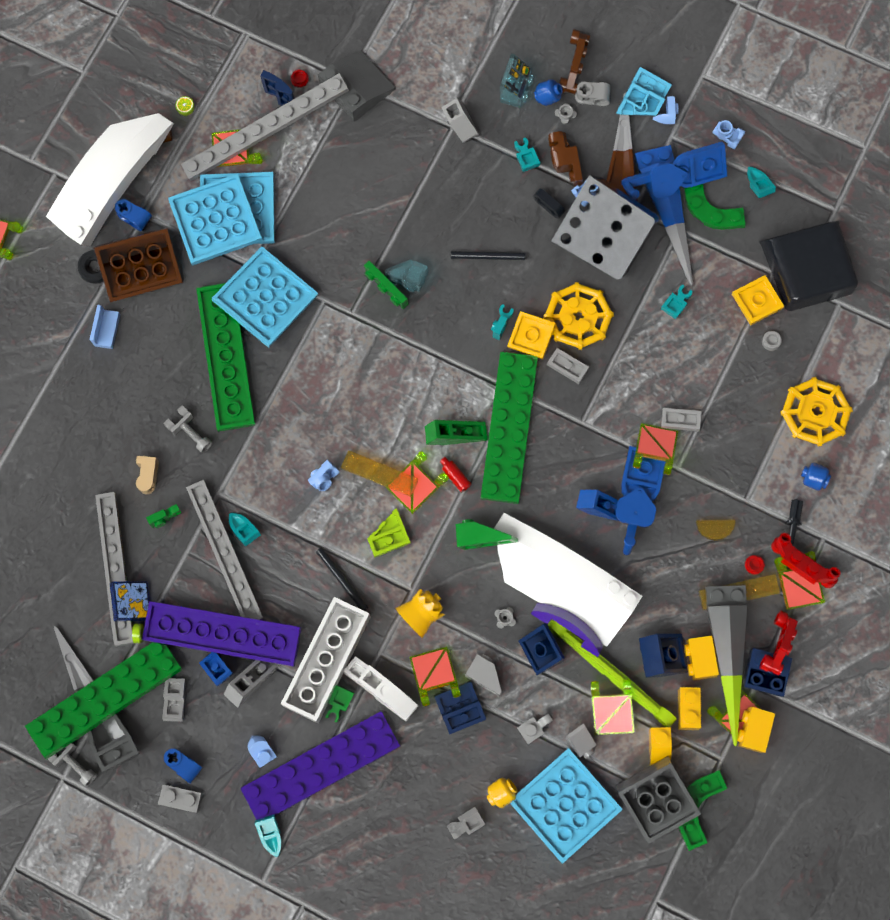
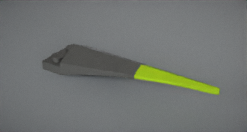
(727, 620)

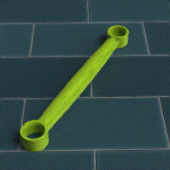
(615, 675)

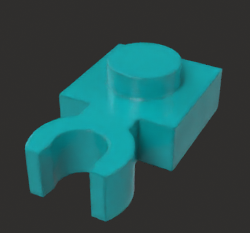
(526, 157)
(675, 303)

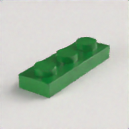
(385, 285)

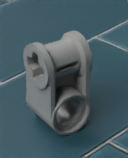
(595, 93)

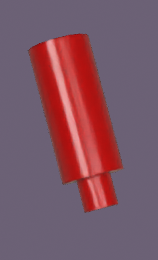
(455, 474)

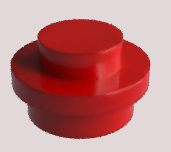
(299, 78)
(754, 564)

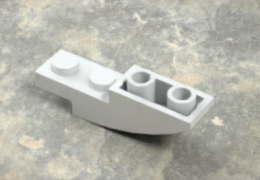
(381, 688)

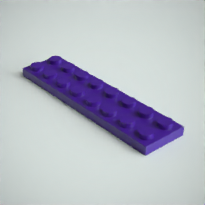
(222, 633)
(320, 767)

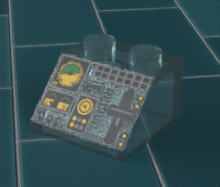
(515, 82)

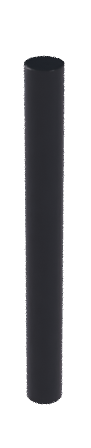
(487, 255)
(341, 579)

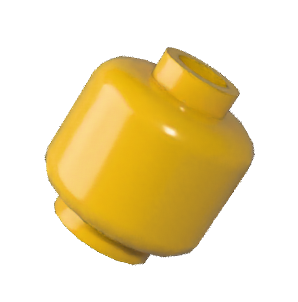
(501, 792)

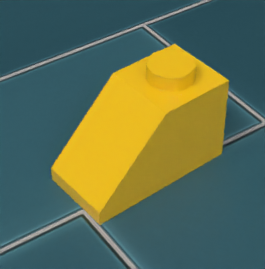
(659, 744)

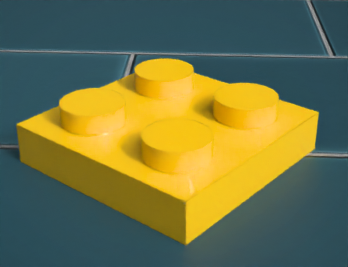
(757, 300)
(531, 335)

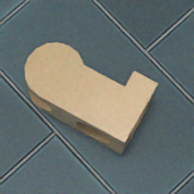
(148, 474)

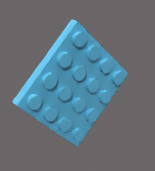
(260, 196)
(214, 219)
(265, 296)
(565, 805)

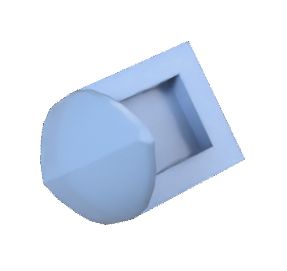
(671, 111)
(260, 750)

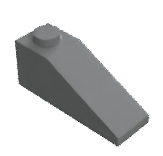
(249, 681)

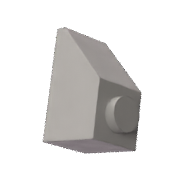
(484, 674)
(581, 741)

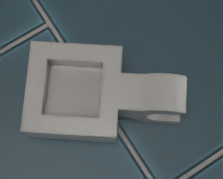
(532, 729)
(468, 823)

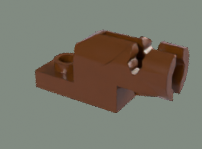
(565, 157)

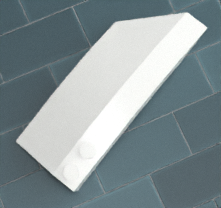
(105, 175)
(564, 579)

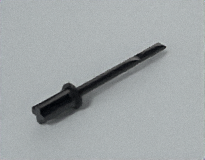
(794, 521)

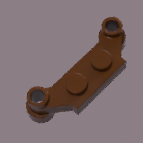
(580, 40)

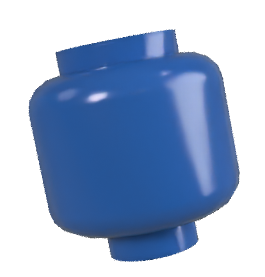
(548, 92)
(816, 476)

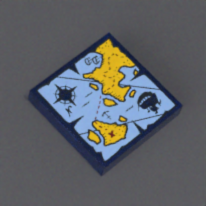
(129, 600)

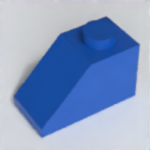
(597, 504)

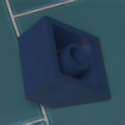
(663, 655)

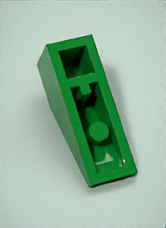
(454, 432)
(475, 535)

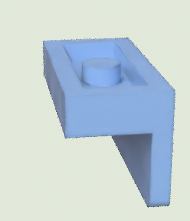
(104, 327)

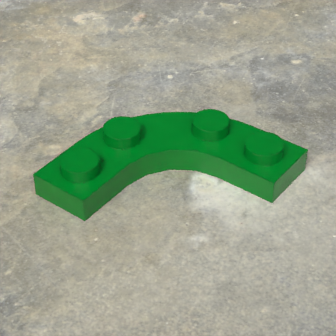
(709, 215)
(700, 791)

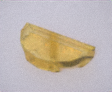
(715, 529)

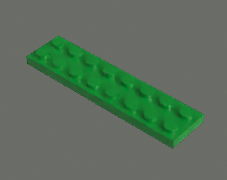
(225, 363)
(509, 428)
(102, 698)

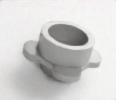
(568, 109)
(505, 612)

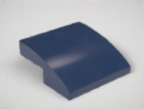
(276, 87)
(460, 711)

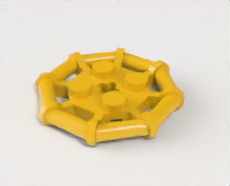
(588, 310)
(807, 416)

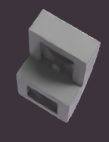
(174, 700)

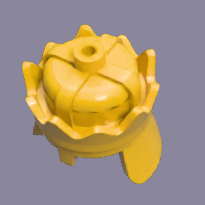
(421, 611)

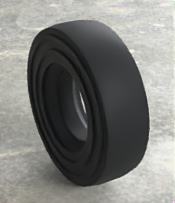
(83, 264)

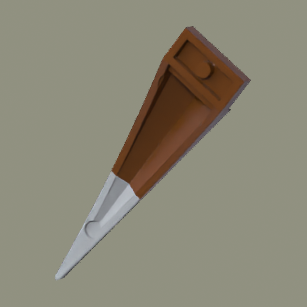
(622, 157)

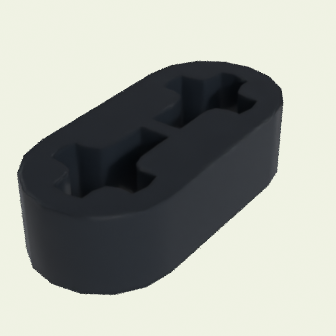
(549, 203)

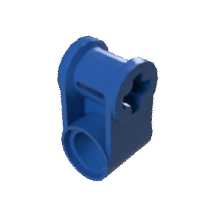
(134, 216)
(184, 766)

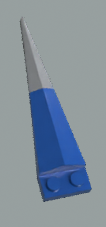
(669, 207)

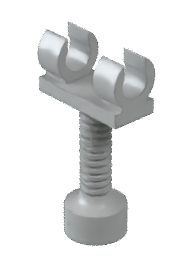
(203, 444)
(87, 777)

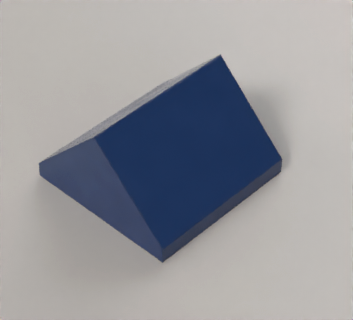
(541, 649)

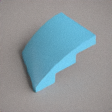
(644, 95)

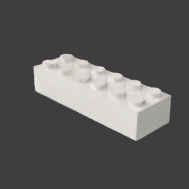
(326, 660)

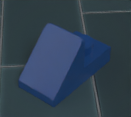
(216, 668)

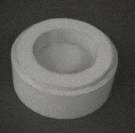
(771, 340)

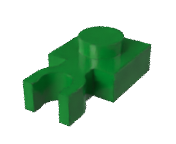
(161, 517)
(340, 700)

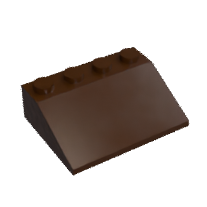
(138, 264)

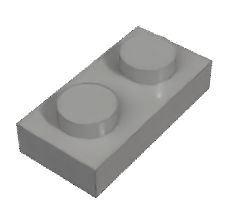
(568, 366)
(681, 419)
(180, 798)

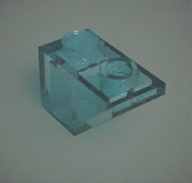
(408, 274)

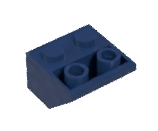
(766, 681)

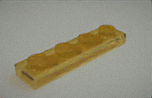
(379, 473)
(755, 588)

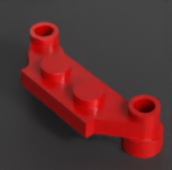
(803, 564)
(783, 645)

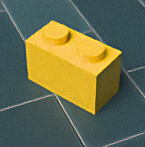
(701, 657)
(689, 708)
(755, 729)

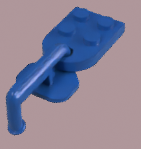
(687, 170)
(639, 491)

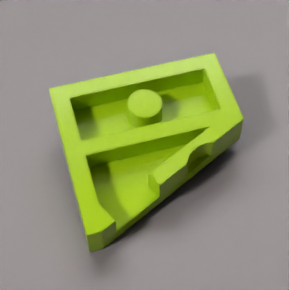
(389, 535)

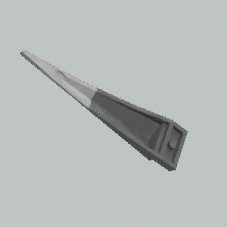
(110, 739)

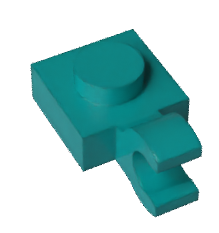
(499, 326)

